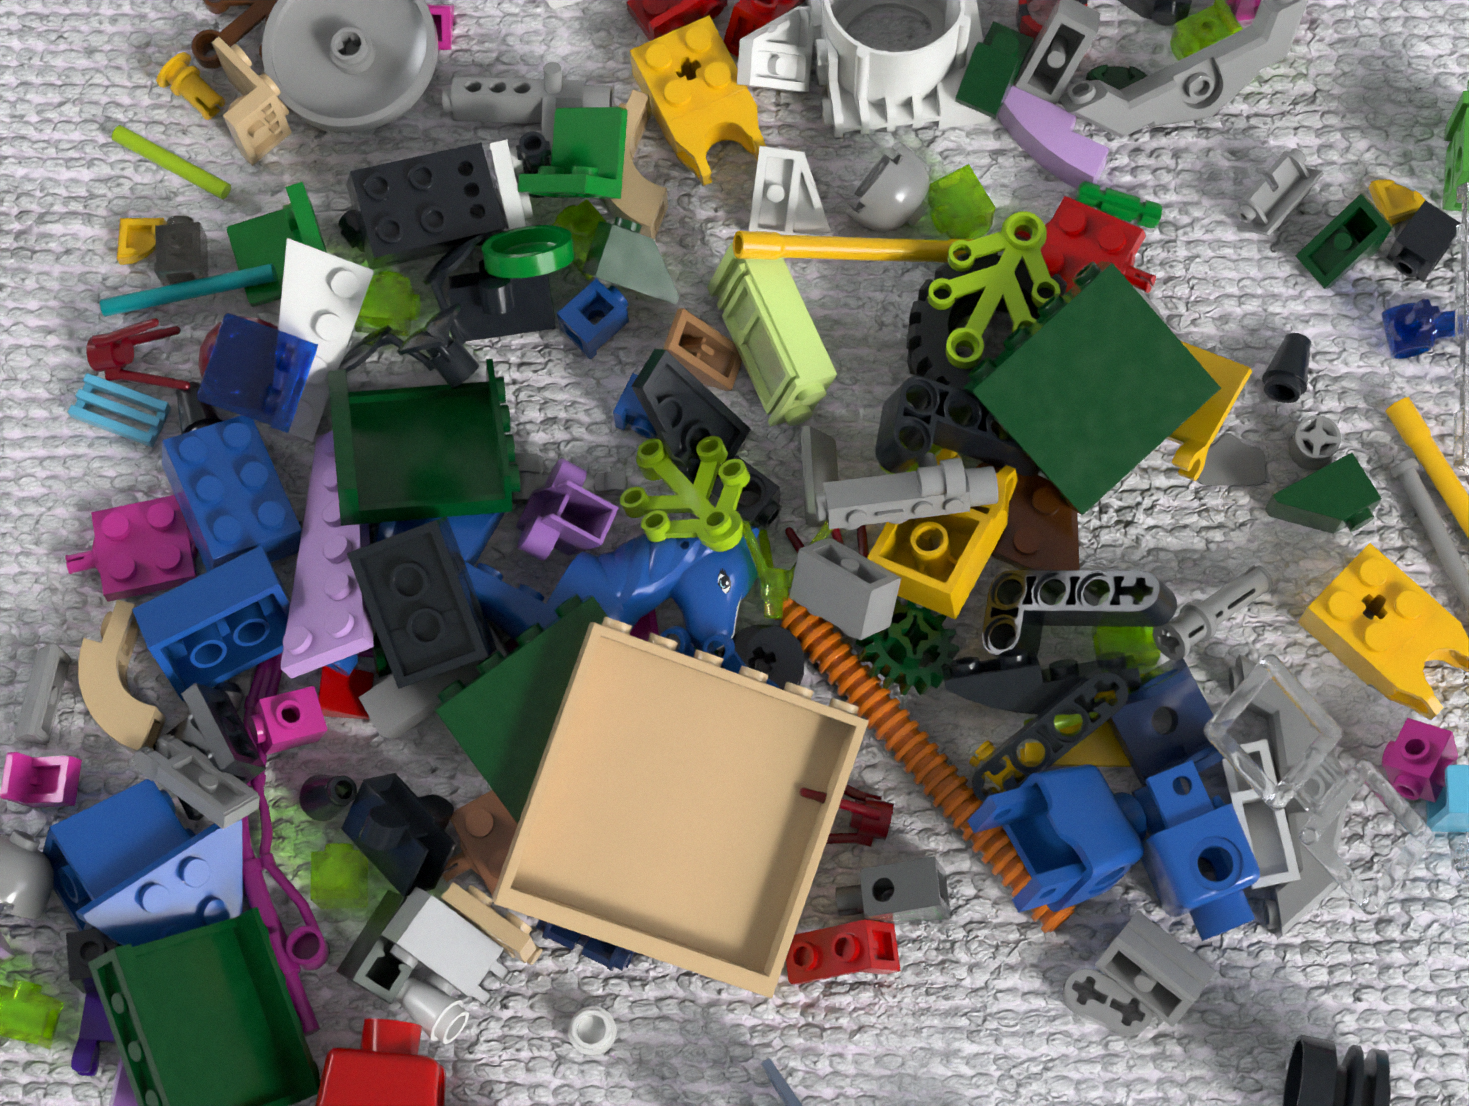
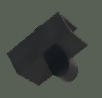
(501, 305)
(401, 832)

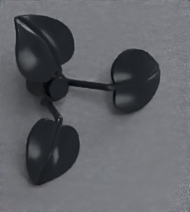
(445, 353)

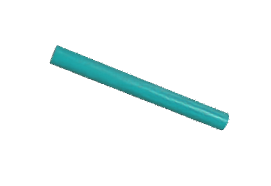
(188, 290)

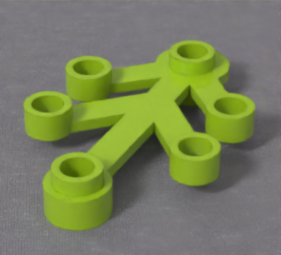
(996, 282)
(716, 527)

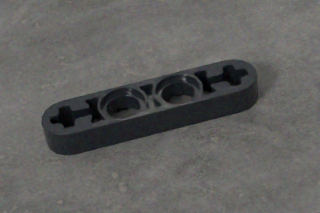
(1044, 730)

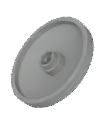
(350, 60)

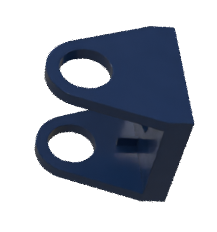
(1147, 750)

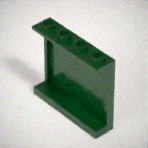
(1091, 385)
(422, 450)
(513, 702)
(206, 1018)

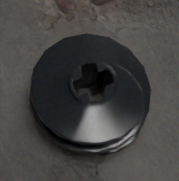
(775, 647)

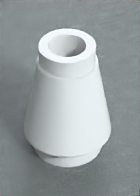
(437, 1013)

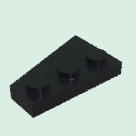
(685, 412)

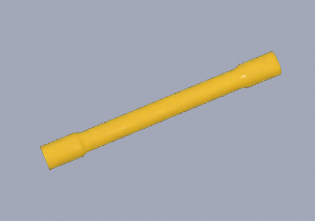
(775, 245)
(1418, 437)

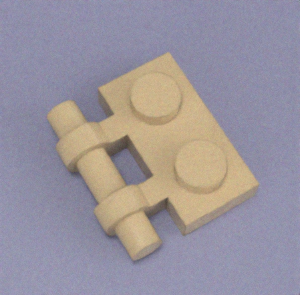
(507, 932)

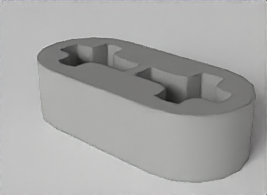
(1102, 1013)

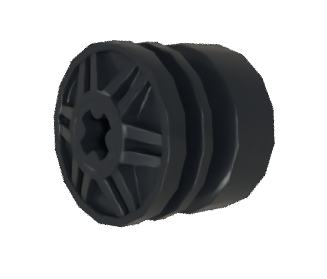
(1319, 1081)

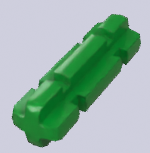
(1119, 204)

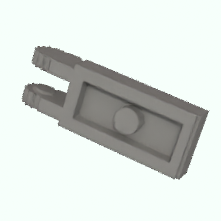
(197, 781)

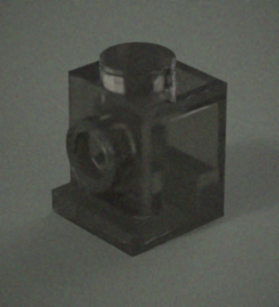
(184, 263)

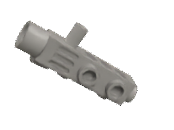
(521, 98)
(906, 495)

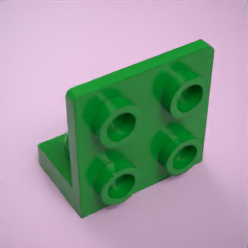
(584, 157)
(264, 240)

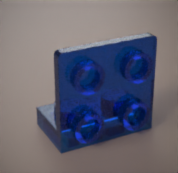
(257, 371)

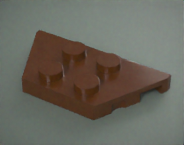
(1039, 528)

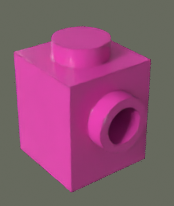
(287, 720)

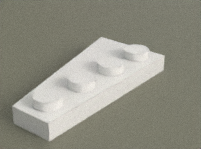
(320, 305)

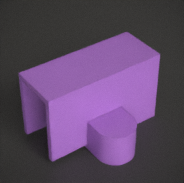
(564, 515)

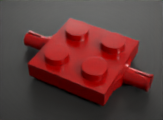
(1085, 235)

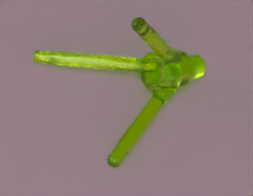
(773, 581)

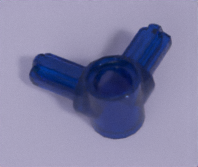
(1415, 327)

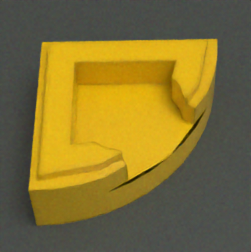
(1395, 200)
(136, 239)

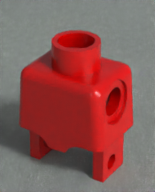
(383, 1070)

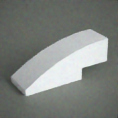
(1263, 827)

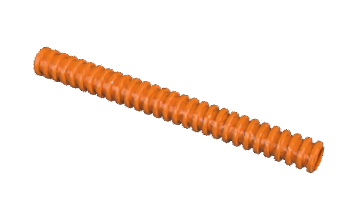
(911, 748)

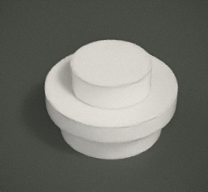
(592, 1031)

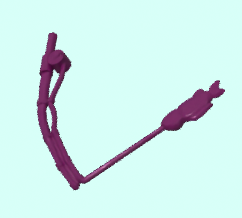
(305, 945)

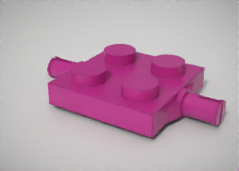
(139, 549)

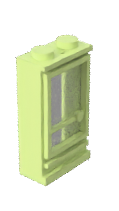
(773, 336)

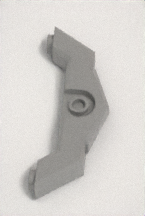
(1195, 85)
(1290, 738)

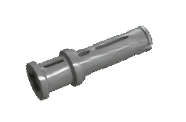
(1200, 620)

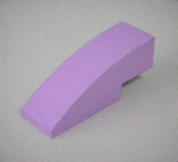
(1049, 138)

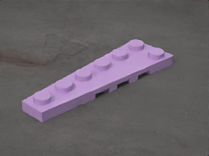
(326, 604)

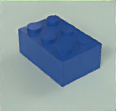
(230, 492)
(217, 622)

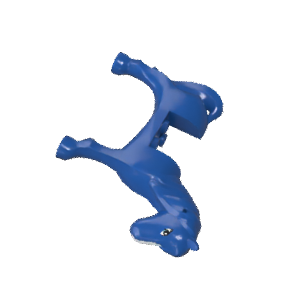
(623, 581)

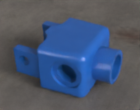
(1192, 829)
(1068, 834)

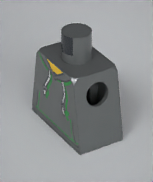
(917, 896)

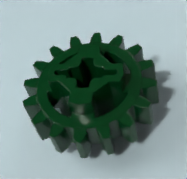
(910, 645)

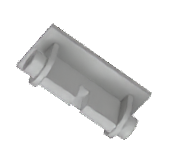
(1267, 206)

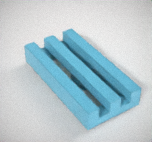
(86, 396)

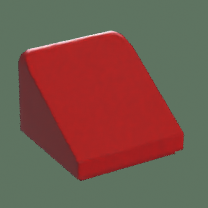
(341, 693)

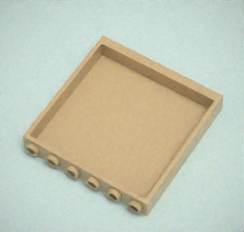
(679, 809)

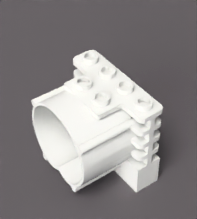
(894, 88)

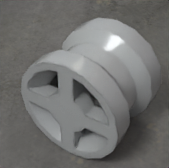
(1319, 433)

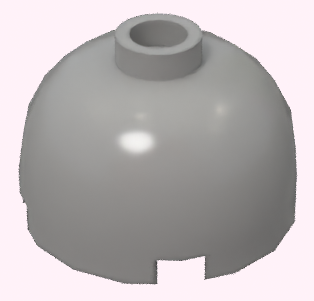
(892, 192)
(24, 875)

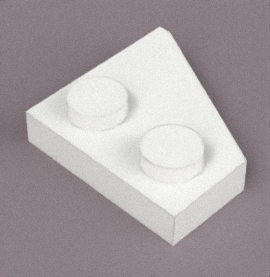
(779, 53)
(786, 195)
(515, 203)

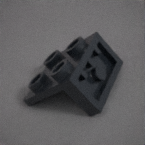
(219, 734)

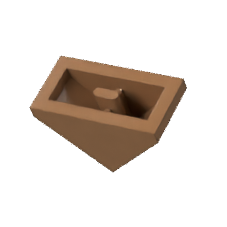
(703, 351)

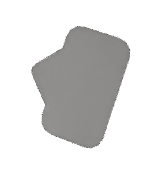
(1233, 464)

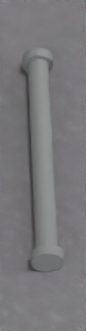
(1434, 527)

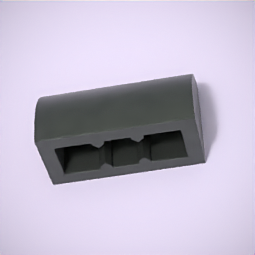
(370, 960)

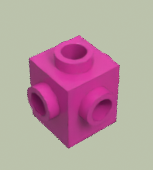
(1419, 760)

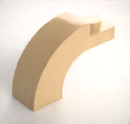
(640, 199)
(106, 687)

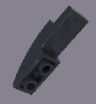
(1020, 686)

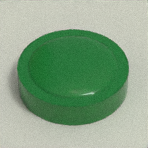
(528, 251)

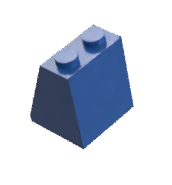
(111, 844)

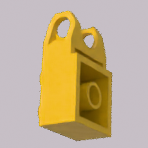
(696, 94)
(944, 553)
(1399, 638)

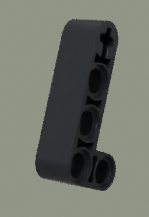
(932, 424)
(1077, 608)

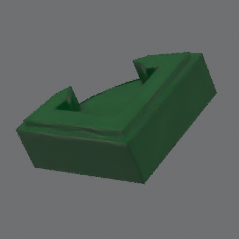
(1116, 76)

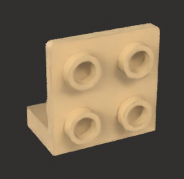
(259, 115)

